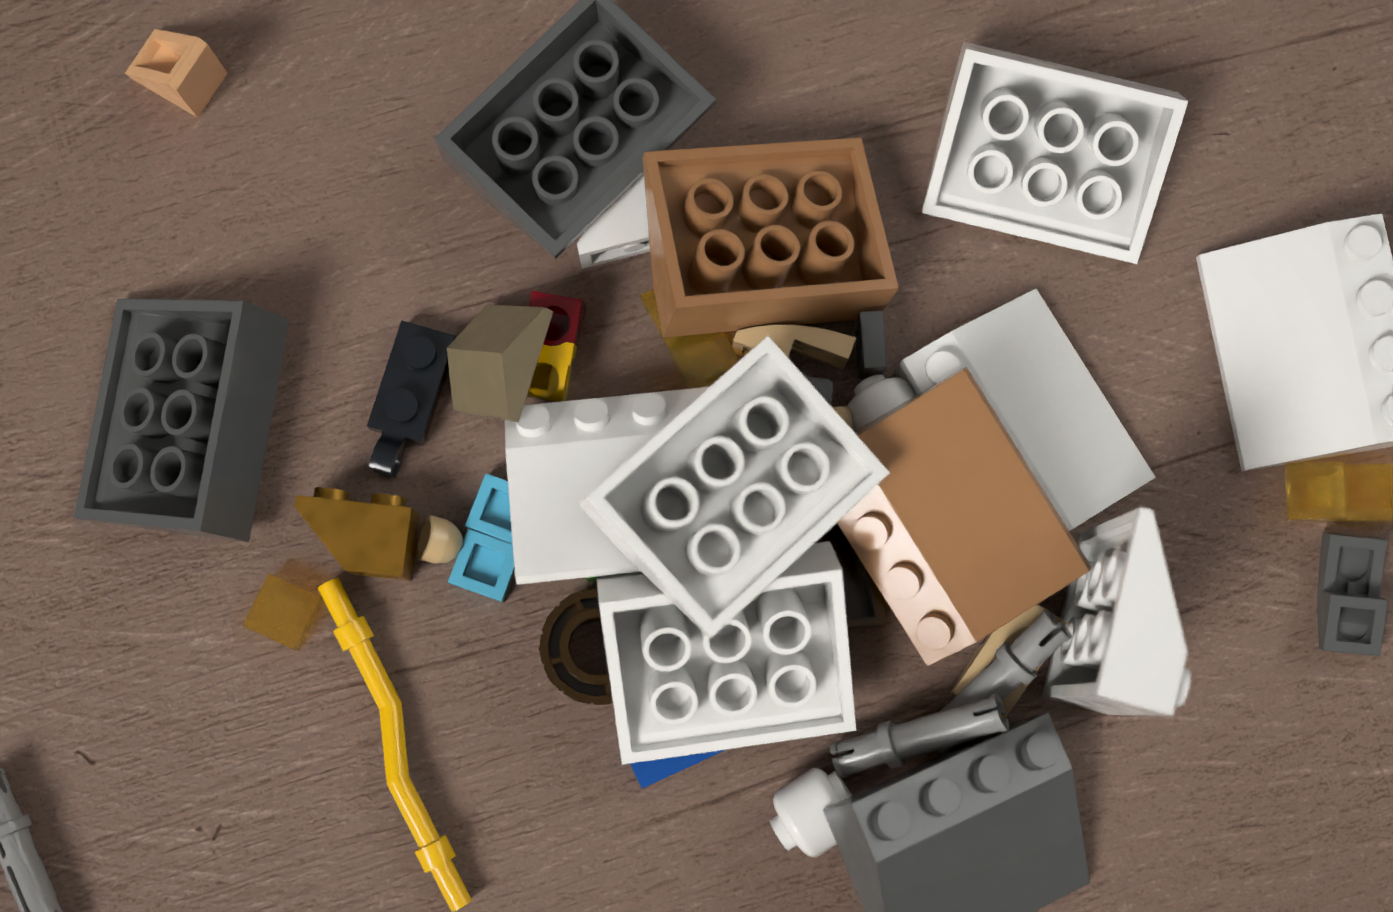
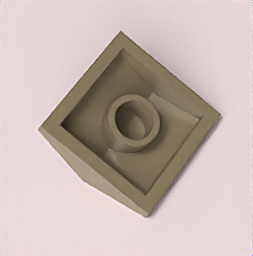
(496, 360)

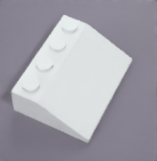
(1052, 152)
(1305, 340)
(1043, 403)
(560, 458)
(735, 488)
(1123, 626)
(759, 681)

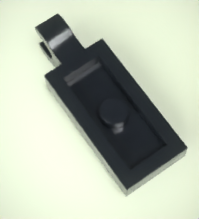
(408, 394)

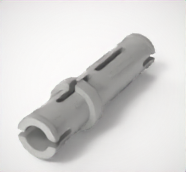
(1014, 662)
(898, 742)
(20, 859)

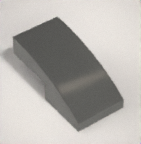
(1349, 594)

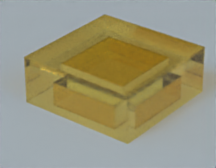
(283, 612)

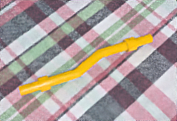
(434, 850)

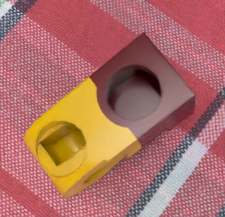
(559, 348)

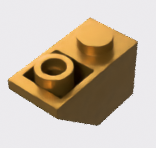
(364, 536)

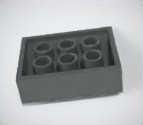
(572, 123)
(183, 417)
(969, 828)

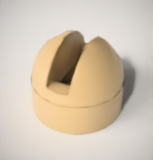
(438, 540)

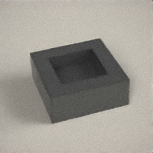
(870, 344)

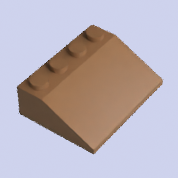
(765, 236)
(958, 523)

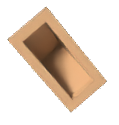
(178, 69)

